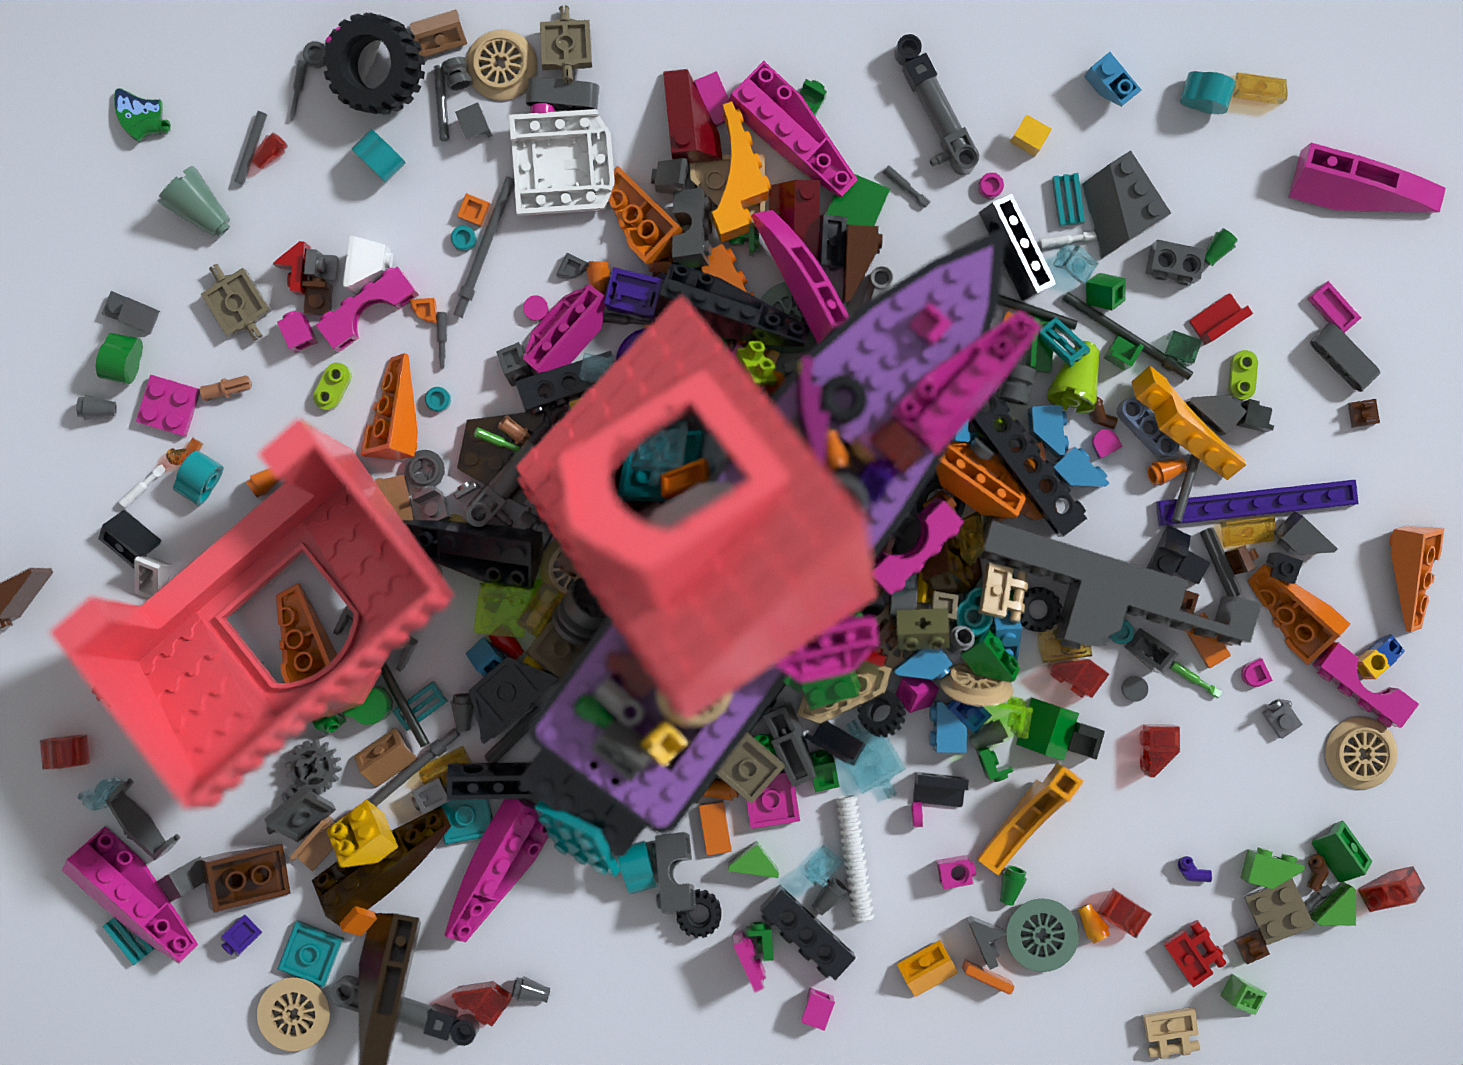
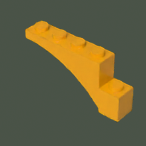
(745, 180)
(1183, 425)
(1028, 815)

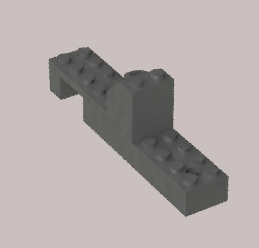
(1109, 588)

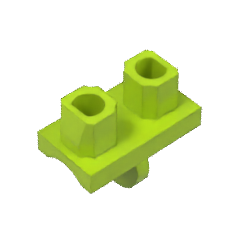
(756, 365)

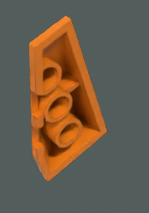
(643, 221)
(394, 424)
(1412, 560)
(1302, 617)
(303, 639)

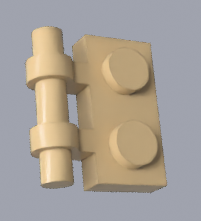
(997, 589)
(1171, 1025)

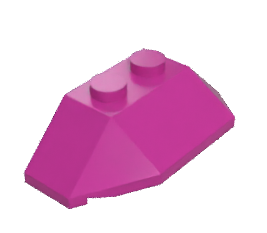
(566, 330)
(833, 651)

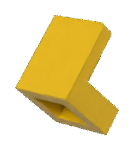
(1030, 135)
(663, 743)

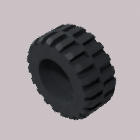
(343, 59)

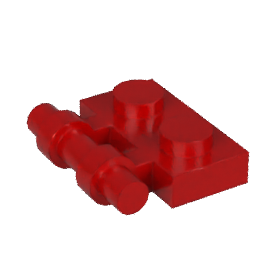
(1188, 958)

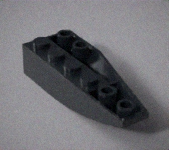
(729, 309)
(485, 553)

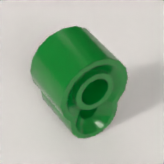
(119, 358)
(374, 709)

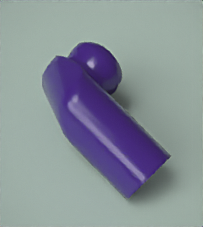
(1191, 872)

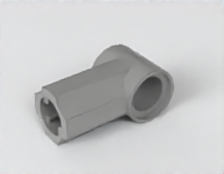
(875, 289)
(617, 699)

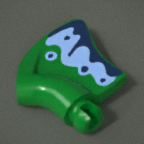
(139, 115)

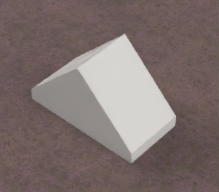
(150, 575)

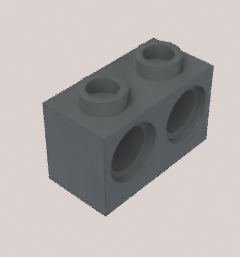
(1175, 256)

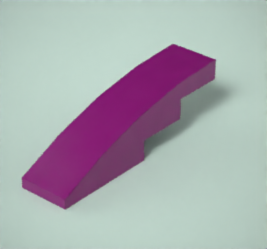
(812, 421)

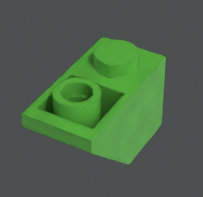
(1269, 870)

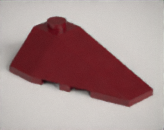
(689, 122)
(799, 206)

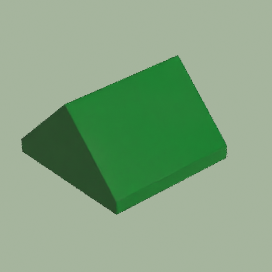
(1049, 729)

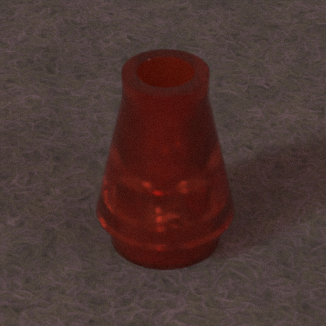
(270, 149)

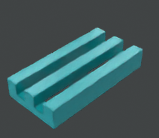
(1066, 178)
(1076, 355)
(437, 694)
(123, 945)

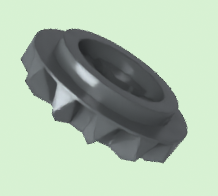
(415, 463)

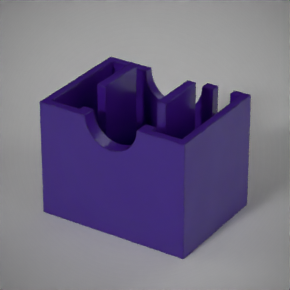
(633, 293)

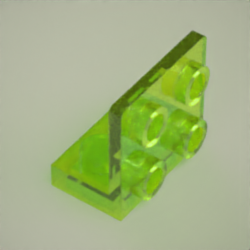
(500, 609)
(1020, 718)

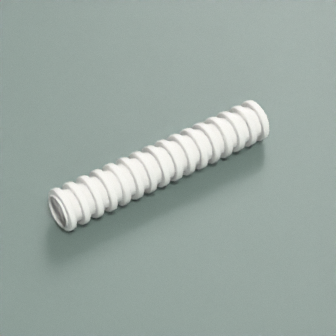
(854, 858)

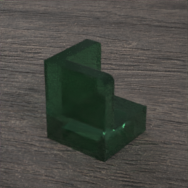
(1182, 347)

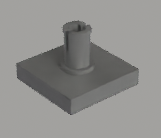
(299, 813)

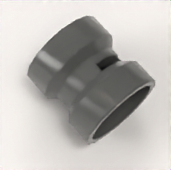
(457, 74)

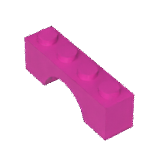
(341, 326)
(937, 525)
(1340, 666)

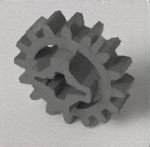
(318, 757)

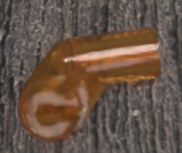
(178, 456)

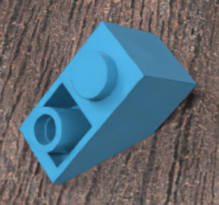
(1112, 80)
(1047, 426)
(1078, 471)
(1008, 633)
(948, 732)

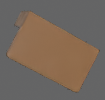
(439, 33)
(398, 495)
(384, 758)
(315, 846)

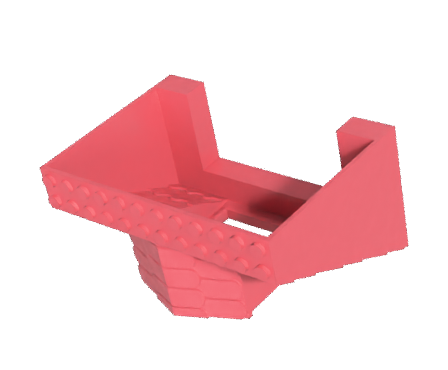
(738, 577)
(189, 680)

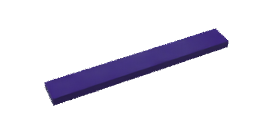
(1261, 502)

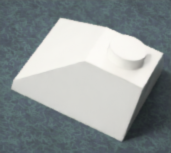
(365, 263)

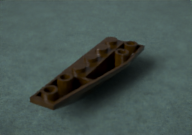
(367, 884)
(383, 982)

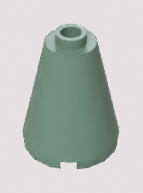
(195, 202)

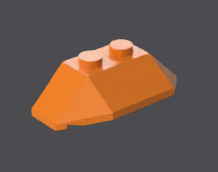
(979, 482)

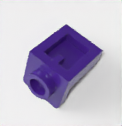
(878, 478)
(240, 936)

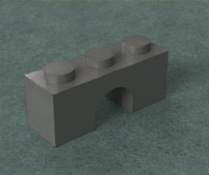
(693, 246)
(670, 851)

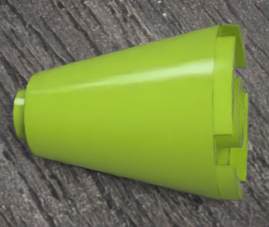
(1077, 384)

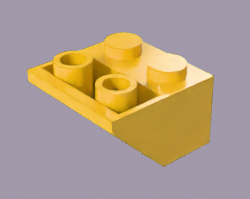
(362, 836)

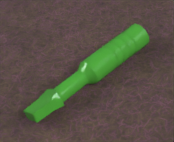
(494, 439)
(1194, 678)

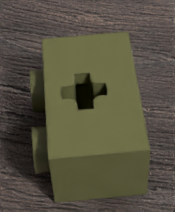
(923, 629)

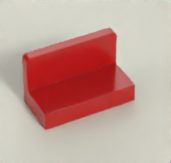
(1219, 318)

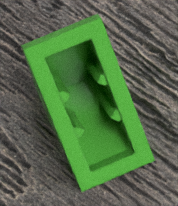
(754, 862)
(1337, 908)
(1243, 994)

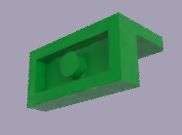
(1038, 354)
(1343, 853)

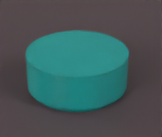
(463, 238)
(438, 399)
(1124, 635)

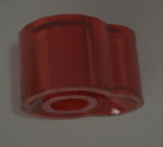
(897, 445)
(64, 751)
(1124, 913)

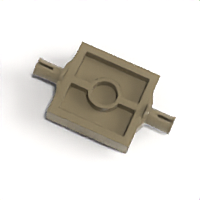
(565, 44)
(235, 302)

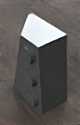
(1122, 203)

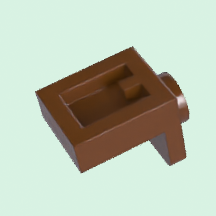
(317, 296)

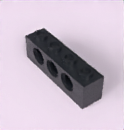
(1021, 253)
(553, 379)
(487, 781)
(831, 965)

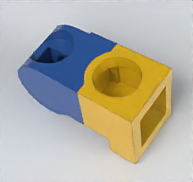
(1379, 657)

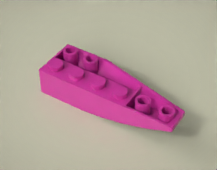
(790, 128)
(1360, 184)
(803, 275)
(963, 383)
(498, 863)
(130, 893)

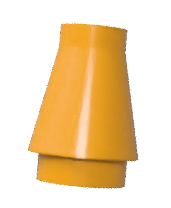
(1093, 924)

